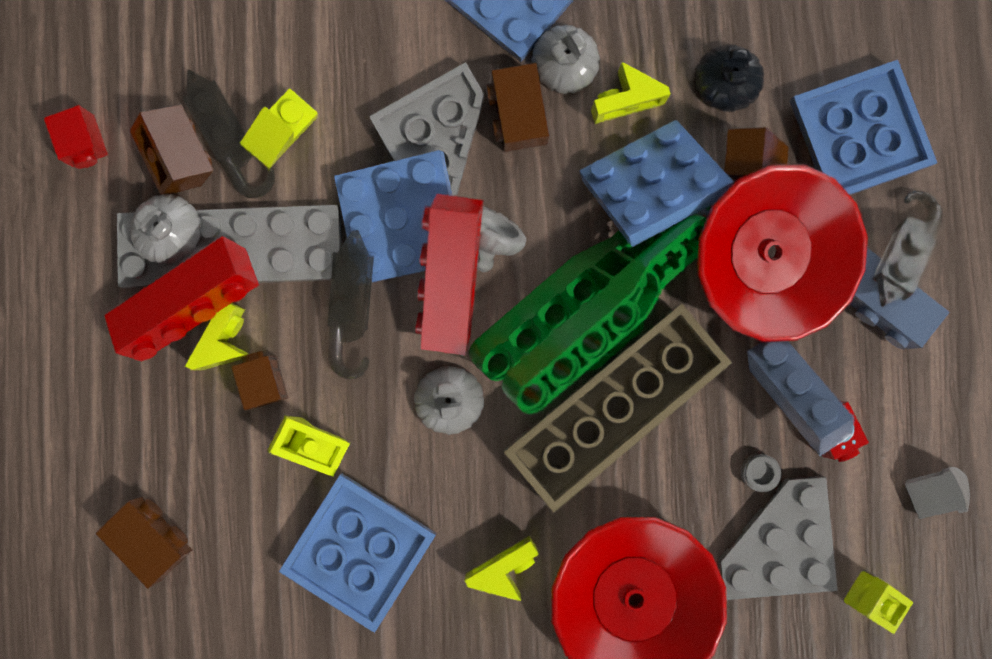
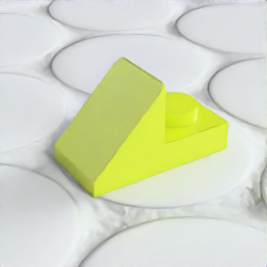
(638, 94)
(278, 128)
(213, 345)
(308, 445)
(494, 573)
(878, 601)

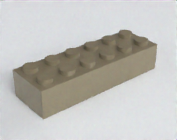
(617, 407)

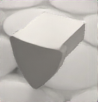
(939, 492)

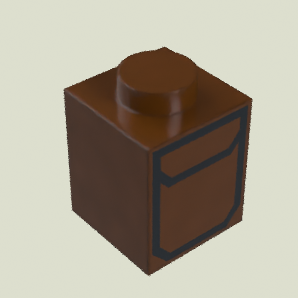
(259, 380)

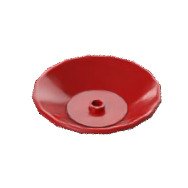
(815, 261)
(672, 571)

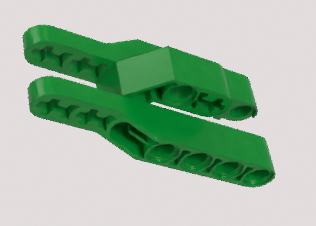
(585, 322)

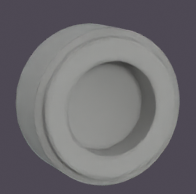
(760, 472)

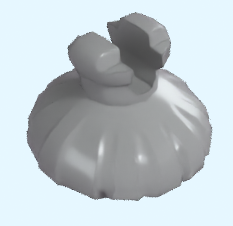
(566, 71)
(165, 229)
(498, 237)
(465, 397)

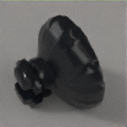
(727, 88)

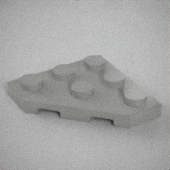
(435, 119)
(784, 545)

